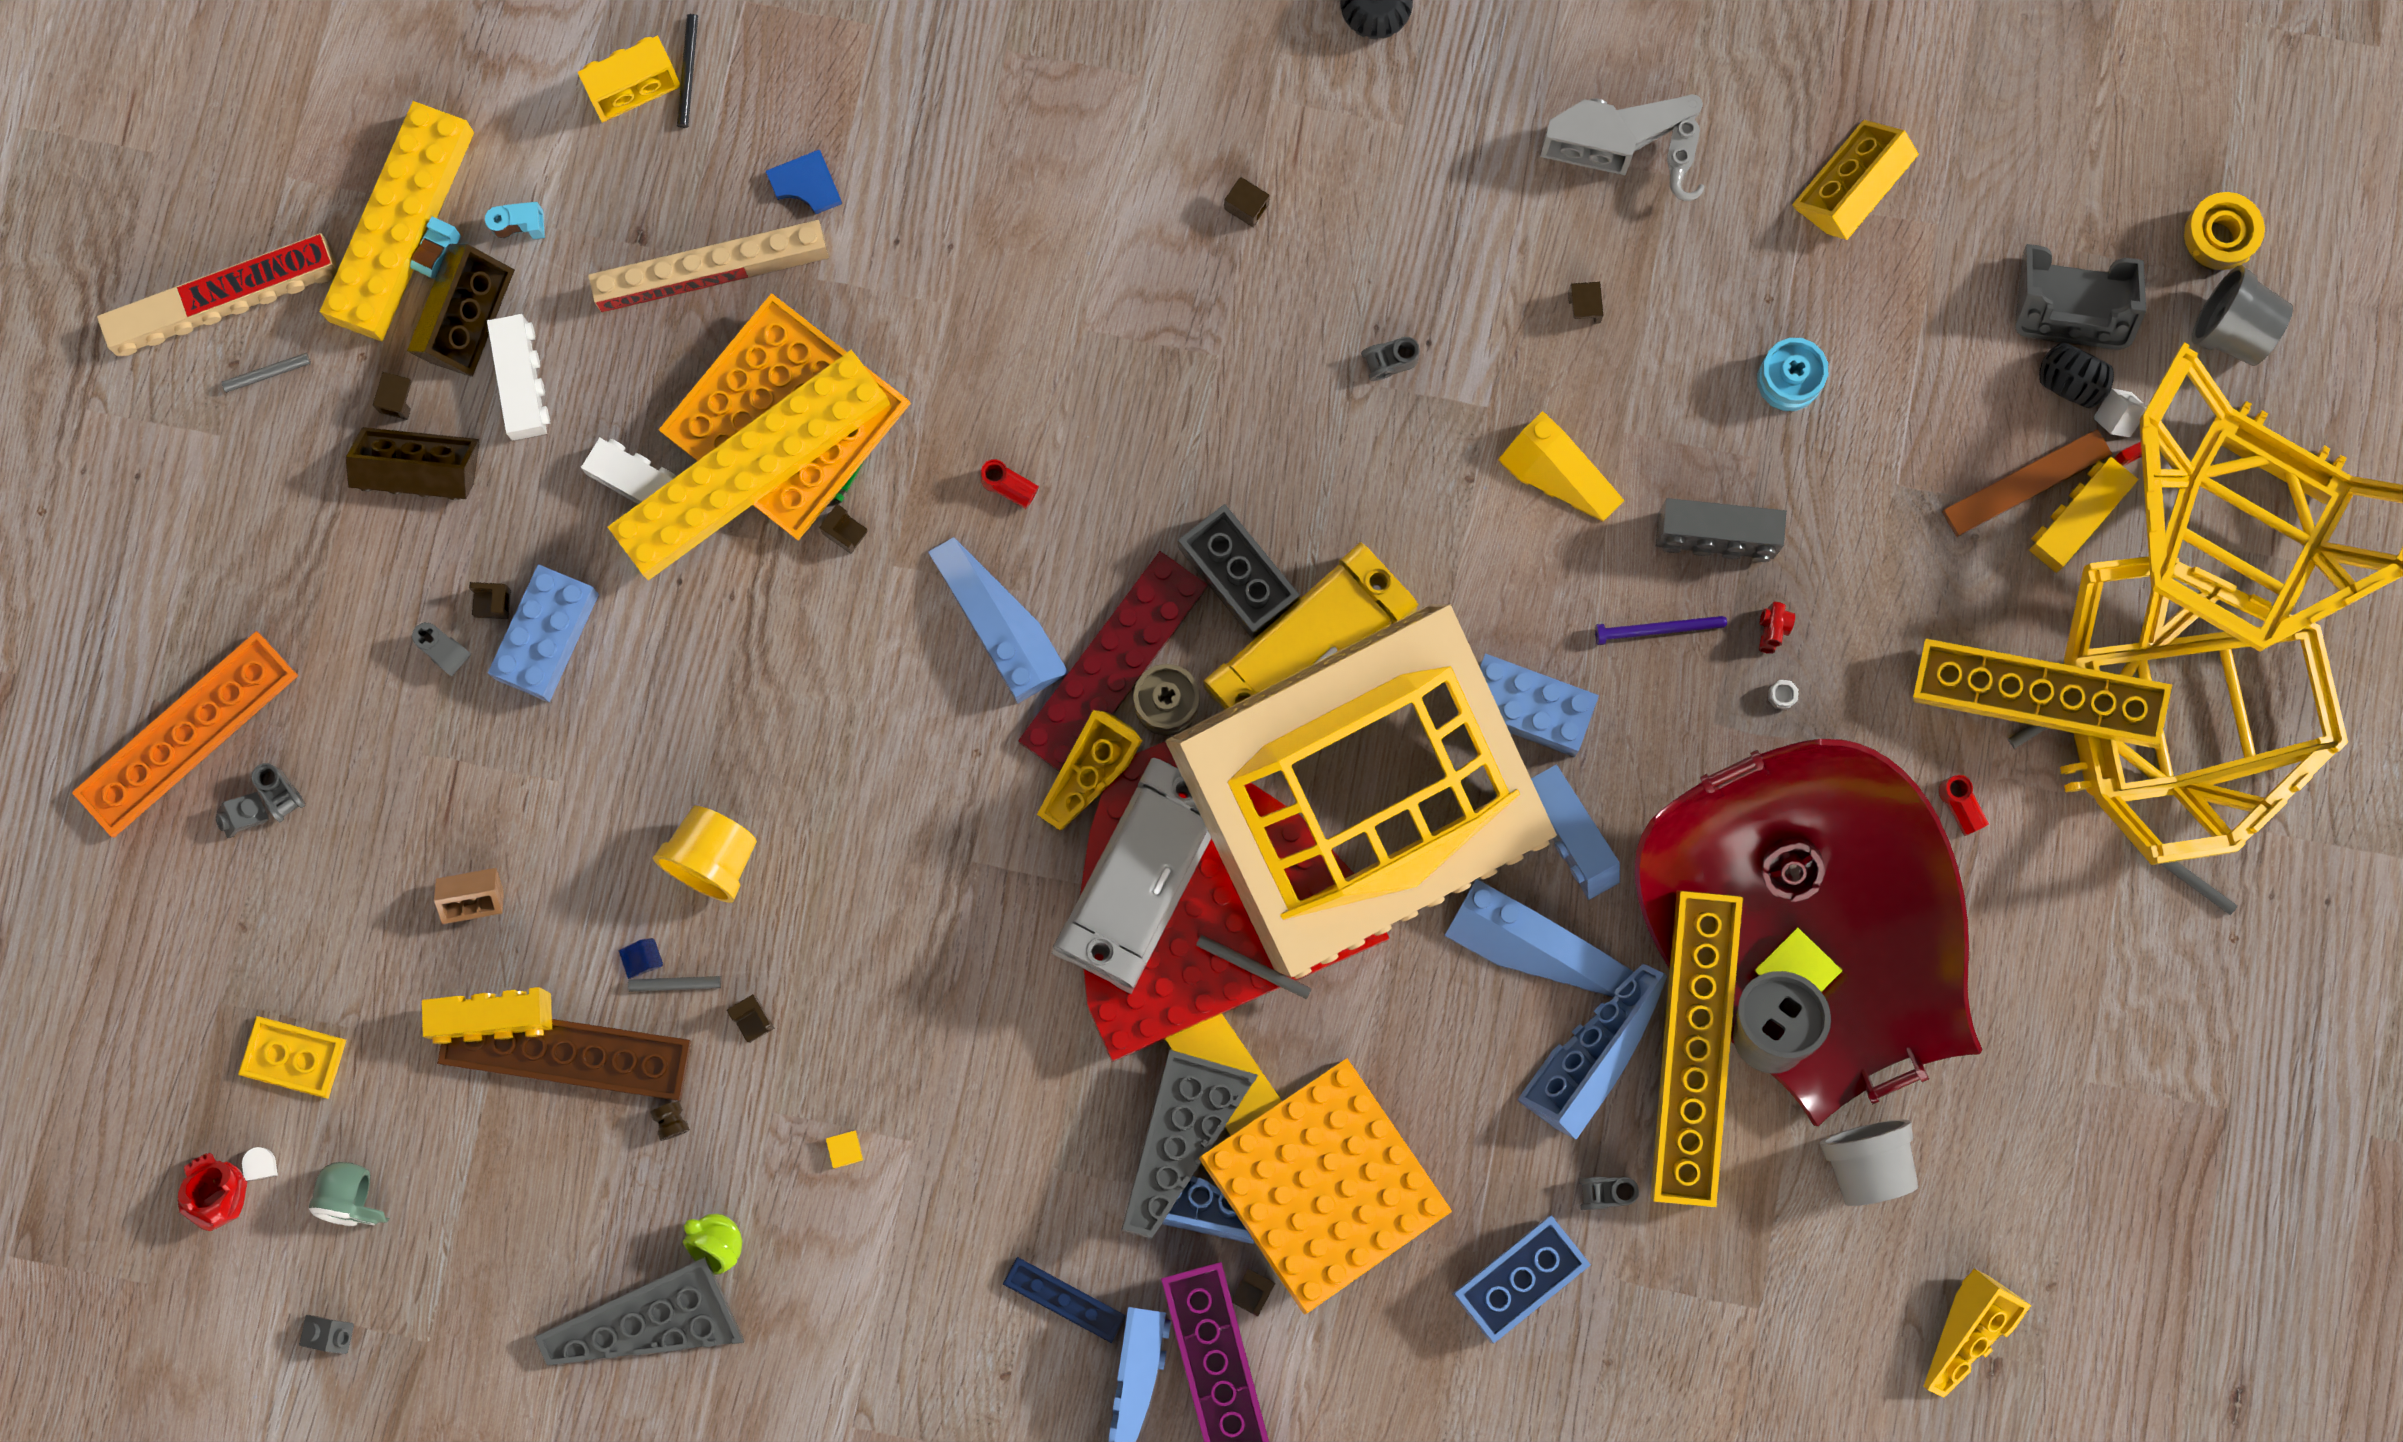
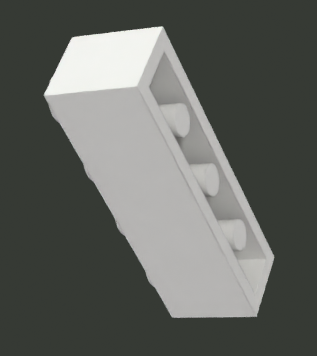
(517, 377)
(623, 472)

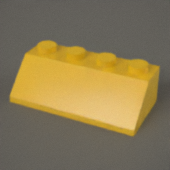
(1856, 178)

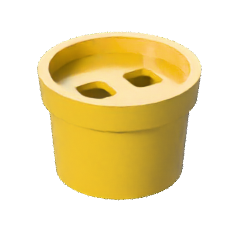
(707, 853)

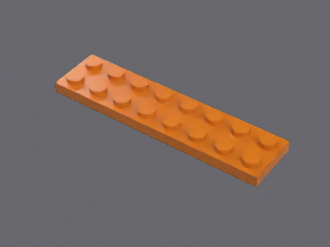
(184, 734)

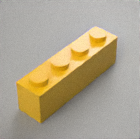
(2083, 515)

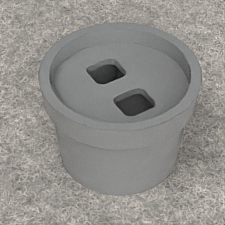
(1872, 1161)

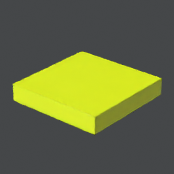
(1801, 957)

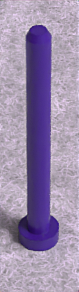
(1603, 634)

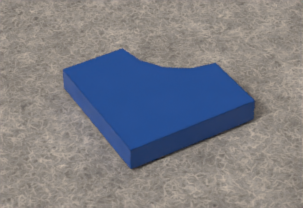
(806, 180)

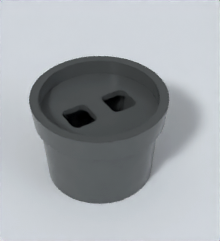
(2242, 318)
(1791, 1004)

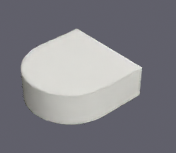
(259, 1164)

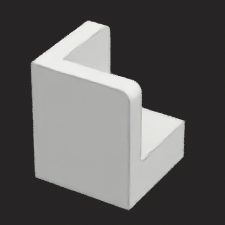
(2120, 413)

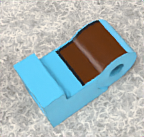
(516, 218)
(433, 247)

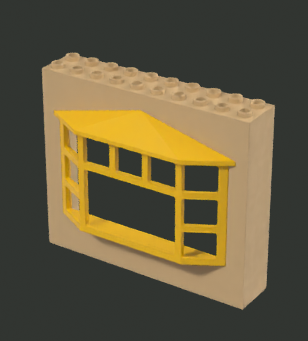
(1318, 709)

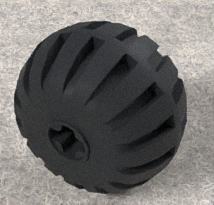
(1377, 17)
(2076, 375)

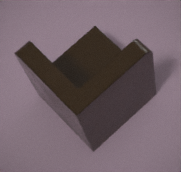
(1246, 202)
(1586, 300)
(392, 396)
(843, 529)
(490, 600)
(751, 1018)
(1252, 1292)

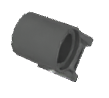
(1389, 359)
(443, 650)
(279, 796)
(1605, 1192)

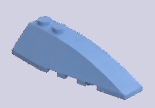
(1001, 623)
(1531, 943)
(1587, 1067)
(1138, 1371)

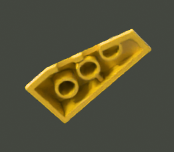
(1554, 464)
(1089, 768)
(1975, 1321)

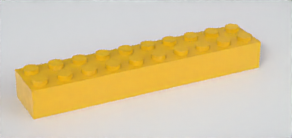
(749, 465)
(1696, 1048)

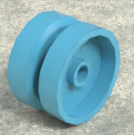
(1808, 375)

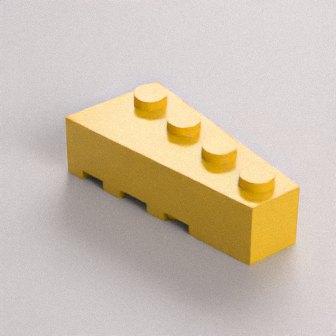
(487, 1015)

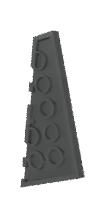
(1185, 1122)
(661, 1316)

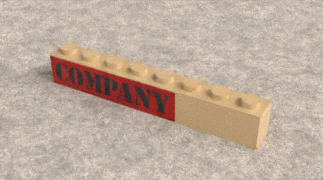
(708, 266)
(218, 295)

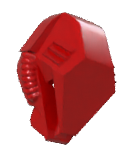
(211, 1192)

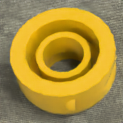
(2238, 216)

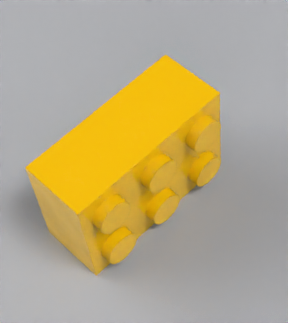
(629, 78)

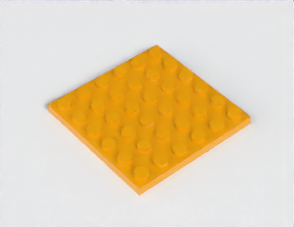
(755, 372)
(1325, 1185)

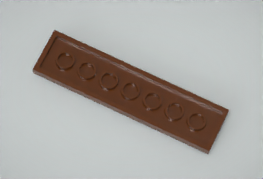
(581, 1057)

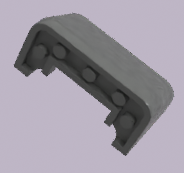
(2080, 303)

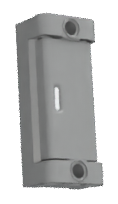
(1136, 880)

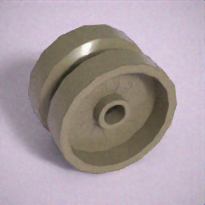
(1162, 682)

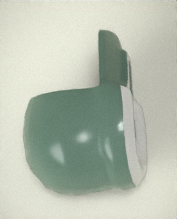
(341, 1196)

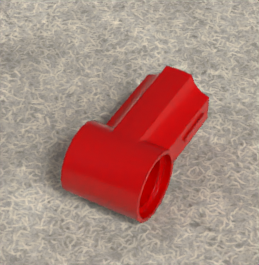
(1011, 485)
(1964, 808)

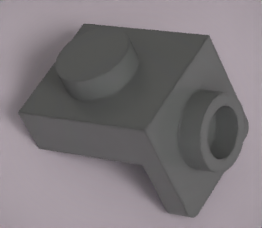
(241, 814)
(326, 1334)

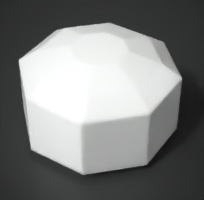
(1783, 694)

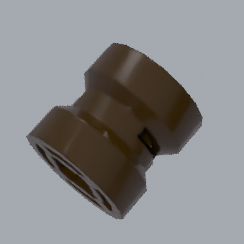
(669, 1120)

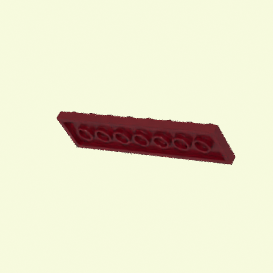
(1115, 658)

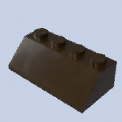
(458, 307)
(412, 463)

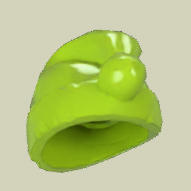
(716, 1239)

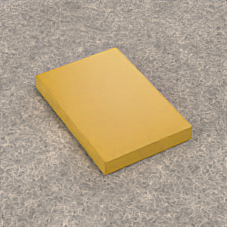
(292, 1057)

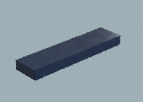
(1064, 1299)

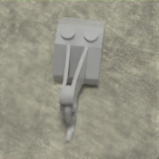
(1606, 138)

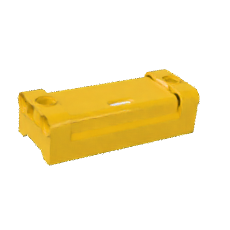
(1320, 623)

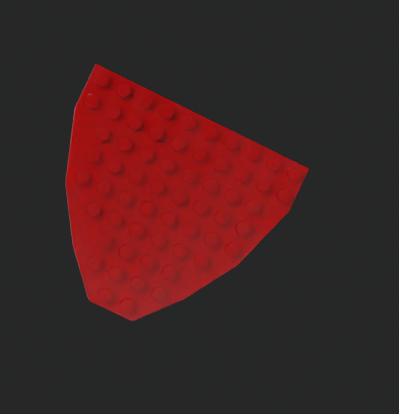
(1182, 981)

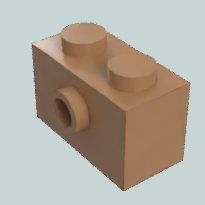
(469, 896)

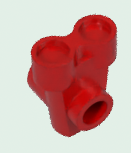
(1776, 624)

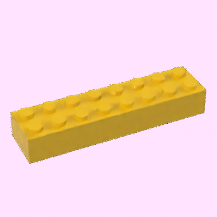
(395, 221)
(2042, 693)

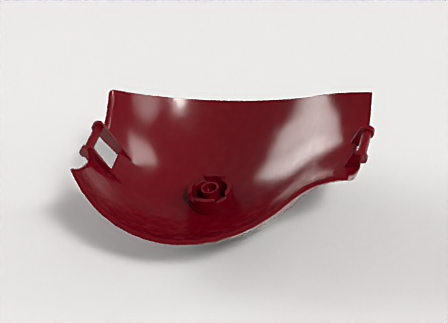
(1867, 889)

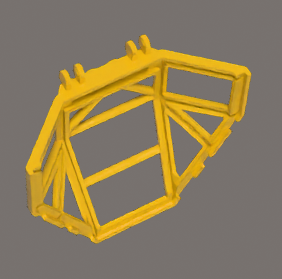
(2279, 457)
(2194, 790)

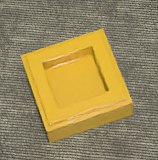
(844, 1149)

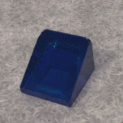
(640, 957)

